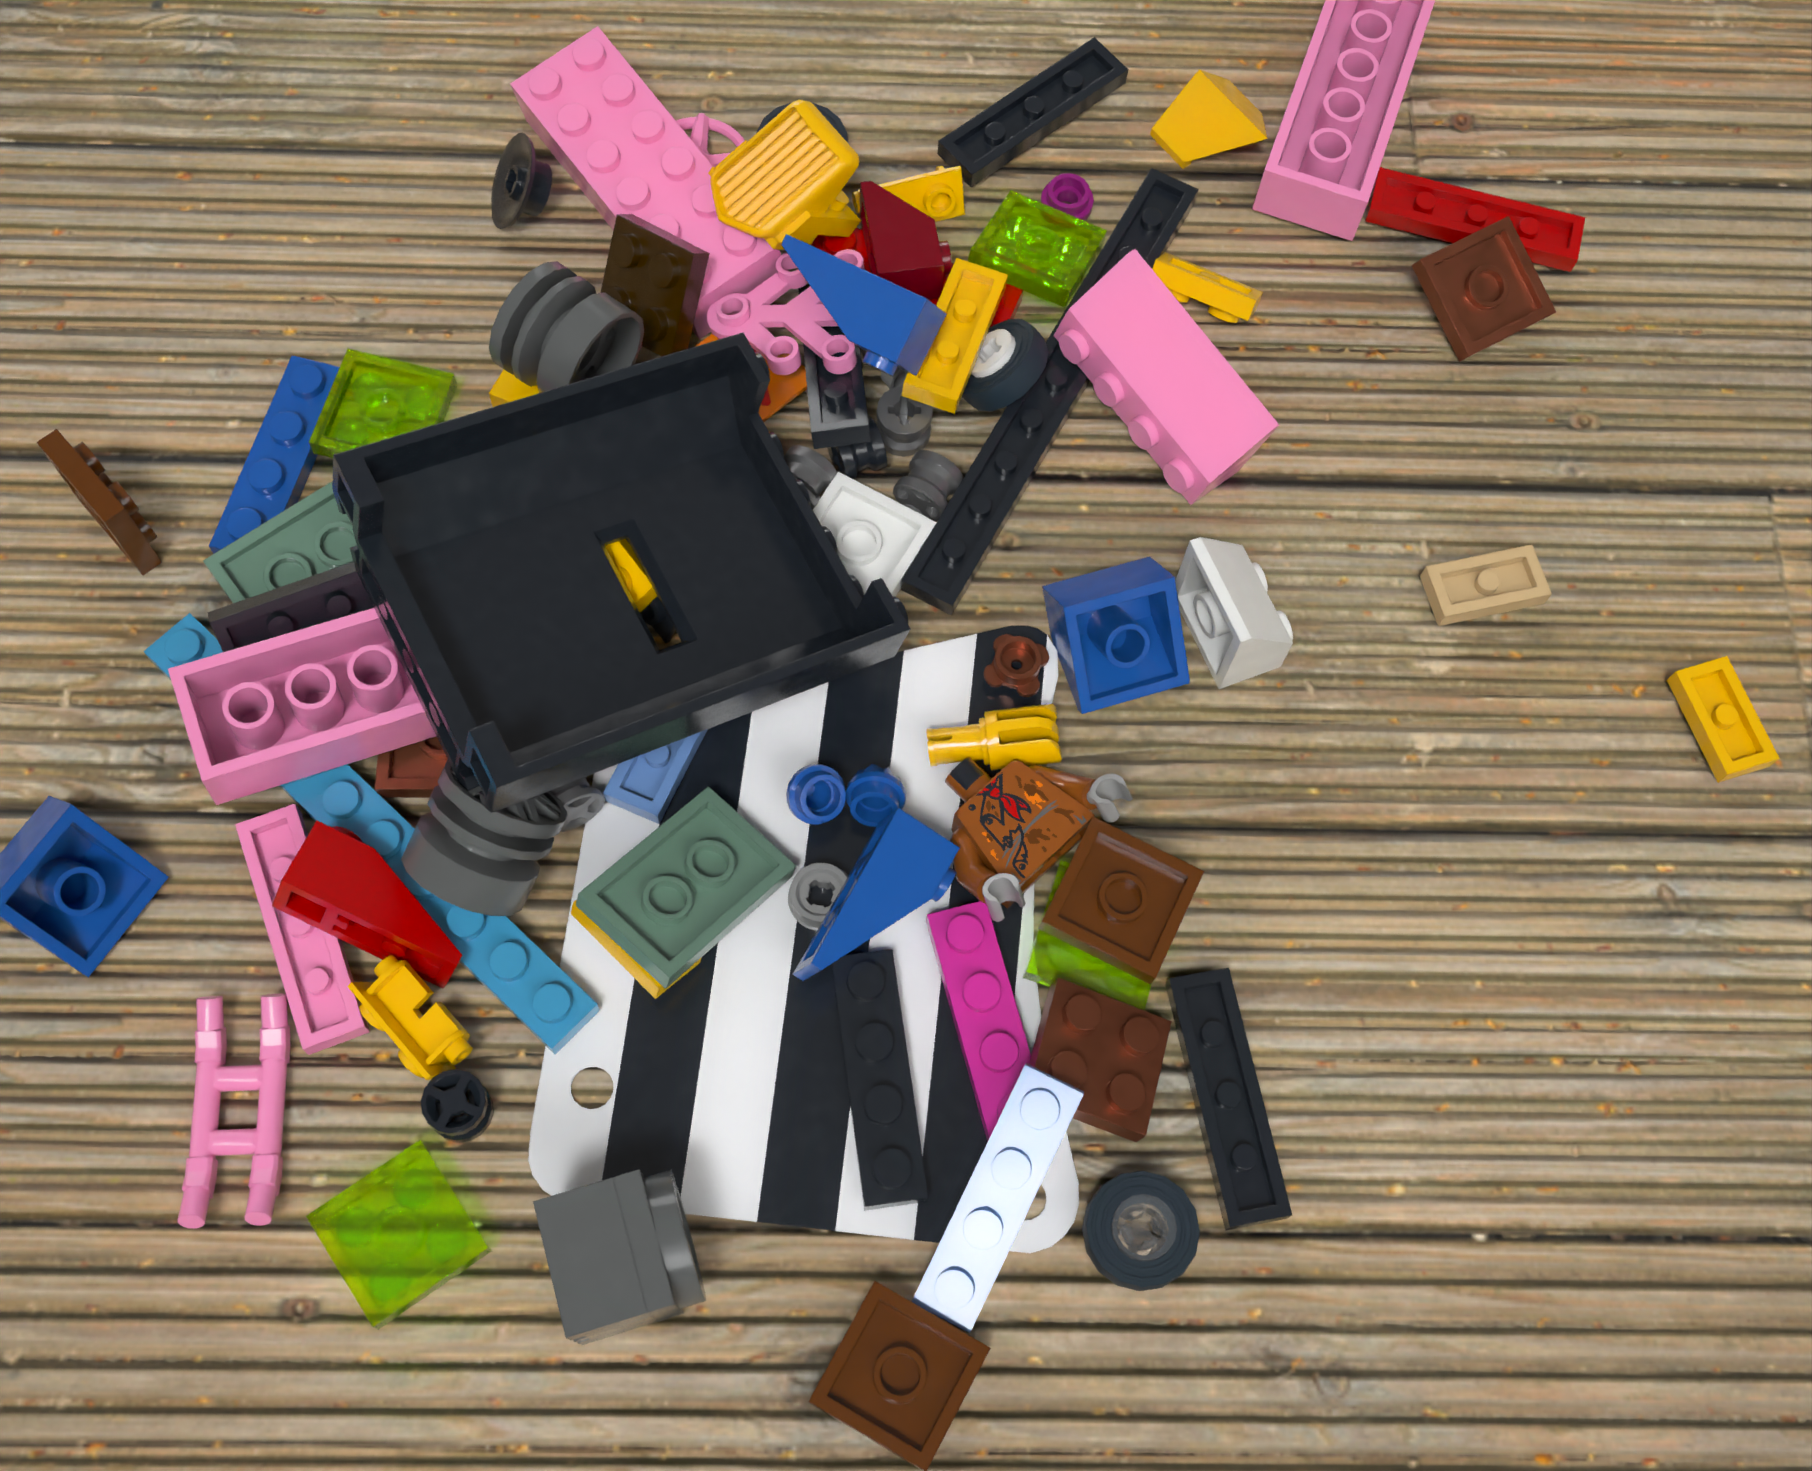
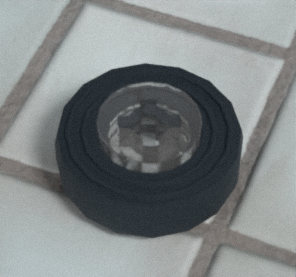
(1129, 1251)

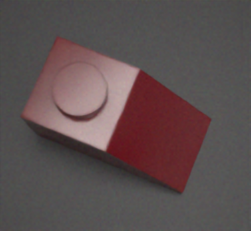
(902, 242)

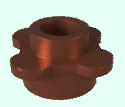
(1019, 649)

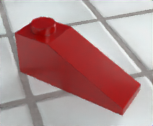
(359, 899)

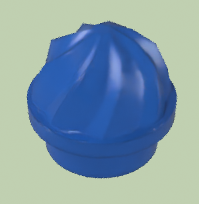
(816, 794)
(874, 794)

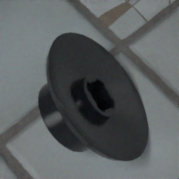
(519, 183)

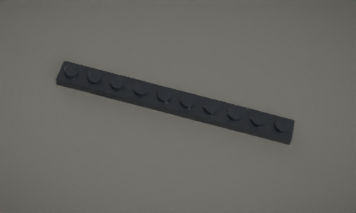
(1034, 420)

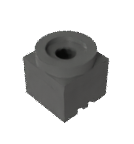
(619, 1254)

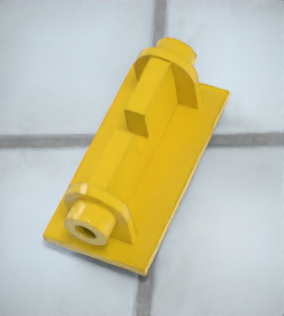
(933, 193)
(391, 1004)

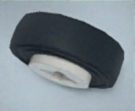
(1006, 365)

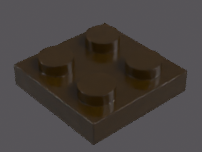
(657, 280)

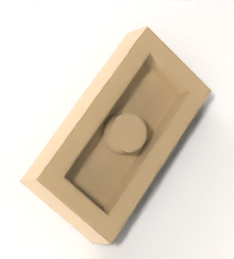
(1485, 585)

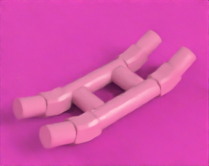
(265, 1139)

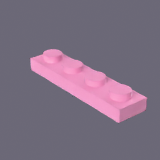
(307, 958)

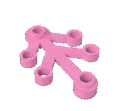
(801, 316)

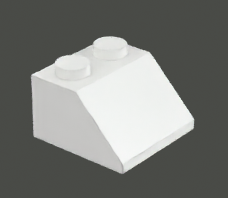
(1230, 612)

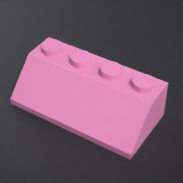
(1164, 378)

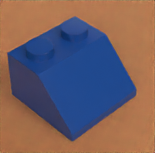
(1118, 633)
(73, 885)

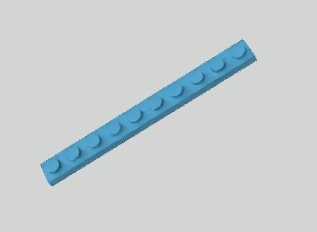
(489, 945)

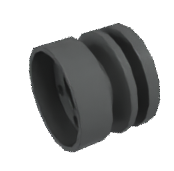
(562, 331)
(480, 856)

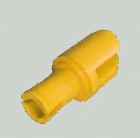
(999, 738)

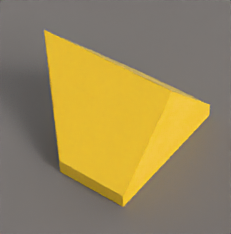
(1207, 120)

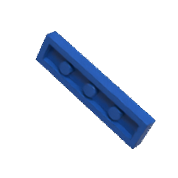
(280, 454)

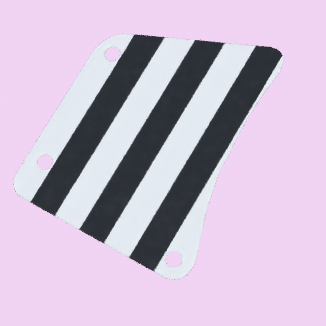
(740, 1060)

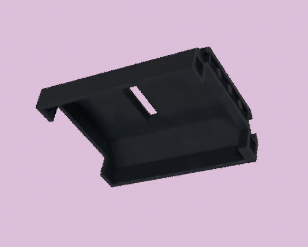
(513, 615)

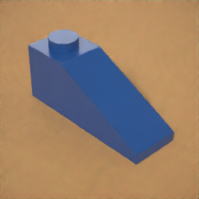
(871, 312)
(892, 877)

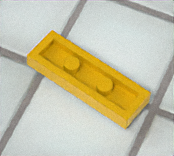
(970, 305)

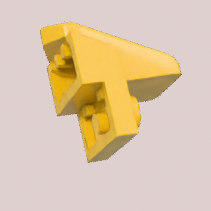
(788, 180)

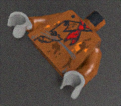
(1021, 825)

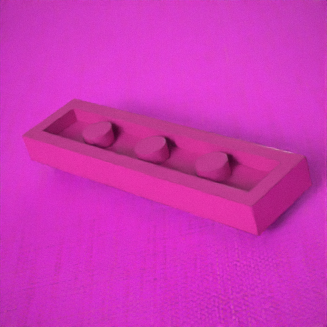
(980, 1005)

